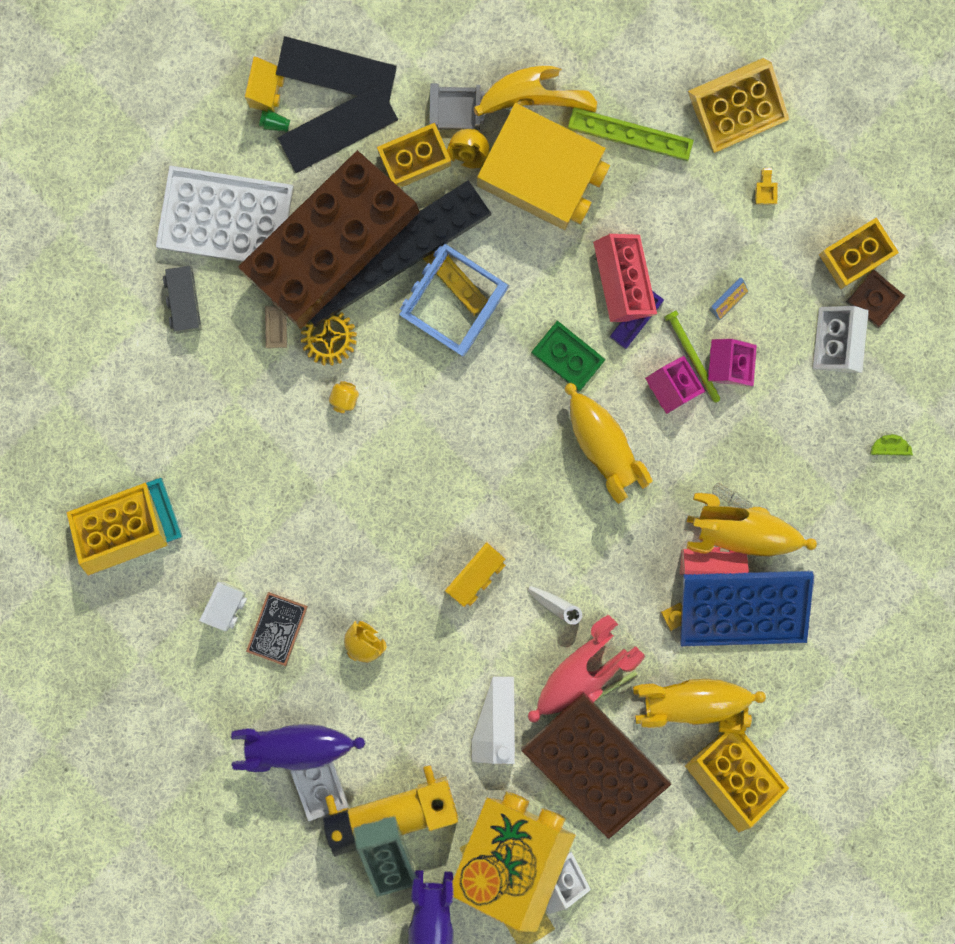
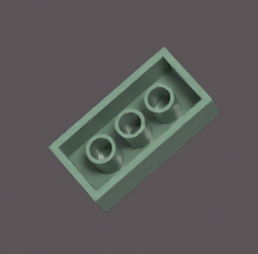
(385, 856)

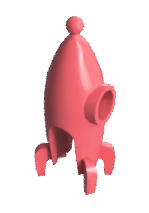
(573, 678)

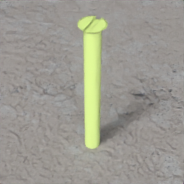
(618, 683)

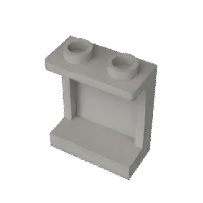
(453, 107)

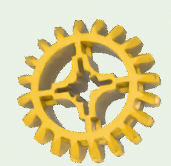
(338, 337)

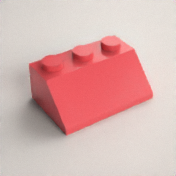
(713, 562)

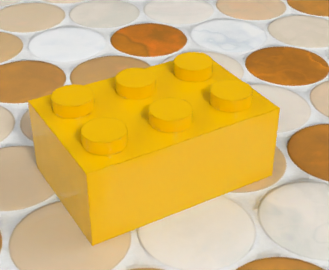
(414, 156)
(858, 253)

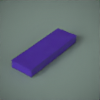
(627, 331)

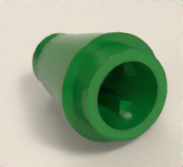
(273, 121)

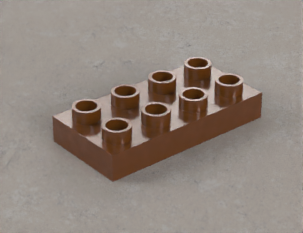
(329, 239)

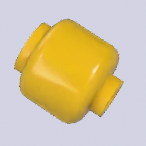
(343, 397)

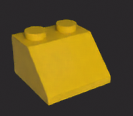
(263, 85)

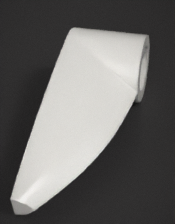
(555, 605)

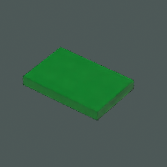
(568, 355)

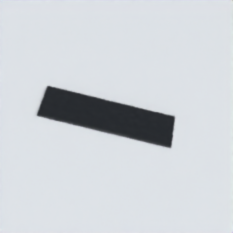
(333, 68)
(337, 128)

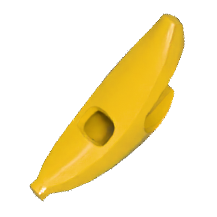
(525, 89)

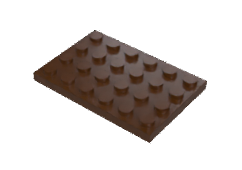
(596, 766)

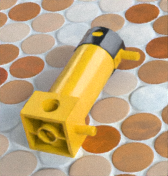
(411, 808)

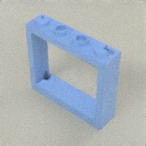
(420, 287)

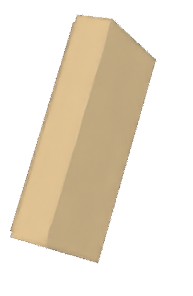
(275, 328)

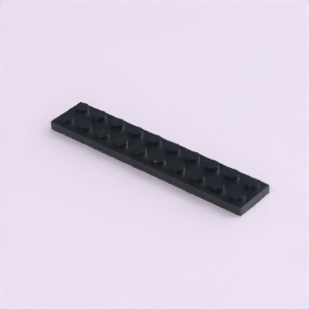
(422, 236)

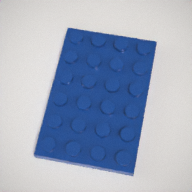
(746, 608)

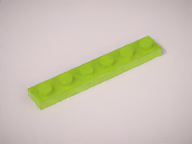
(630, 134)

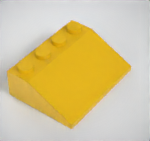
(739, 104)
(116, 529)
(737, 779)

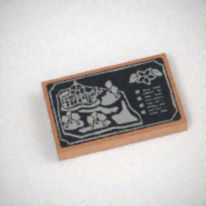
(277, 629)

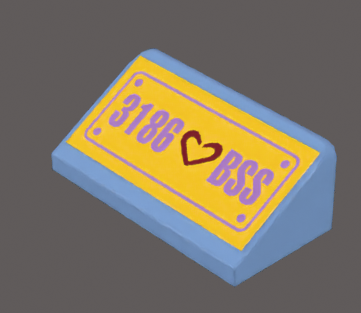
(729, 299)

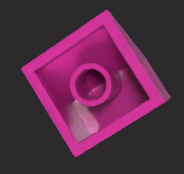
(732, 362)
(675, 384)

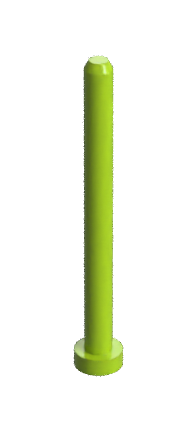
(692, 355)

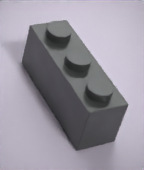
(182, 299)

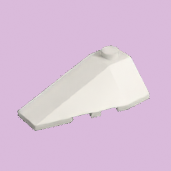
(494, 733)

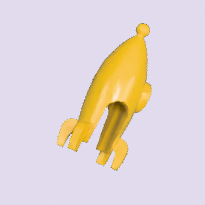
(605, 445)
(744, 530)
(693, 702)

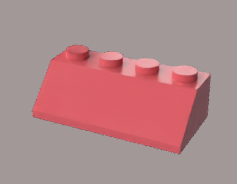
(624, 277)

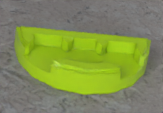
(891, 445)

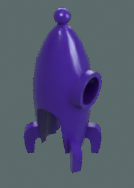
(292, 747)
(431, 913)

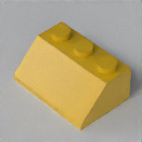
(476, 575)

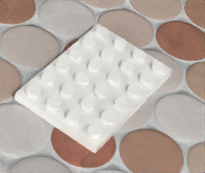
(220, 213)

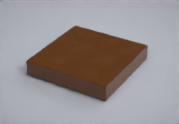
(877, 297)

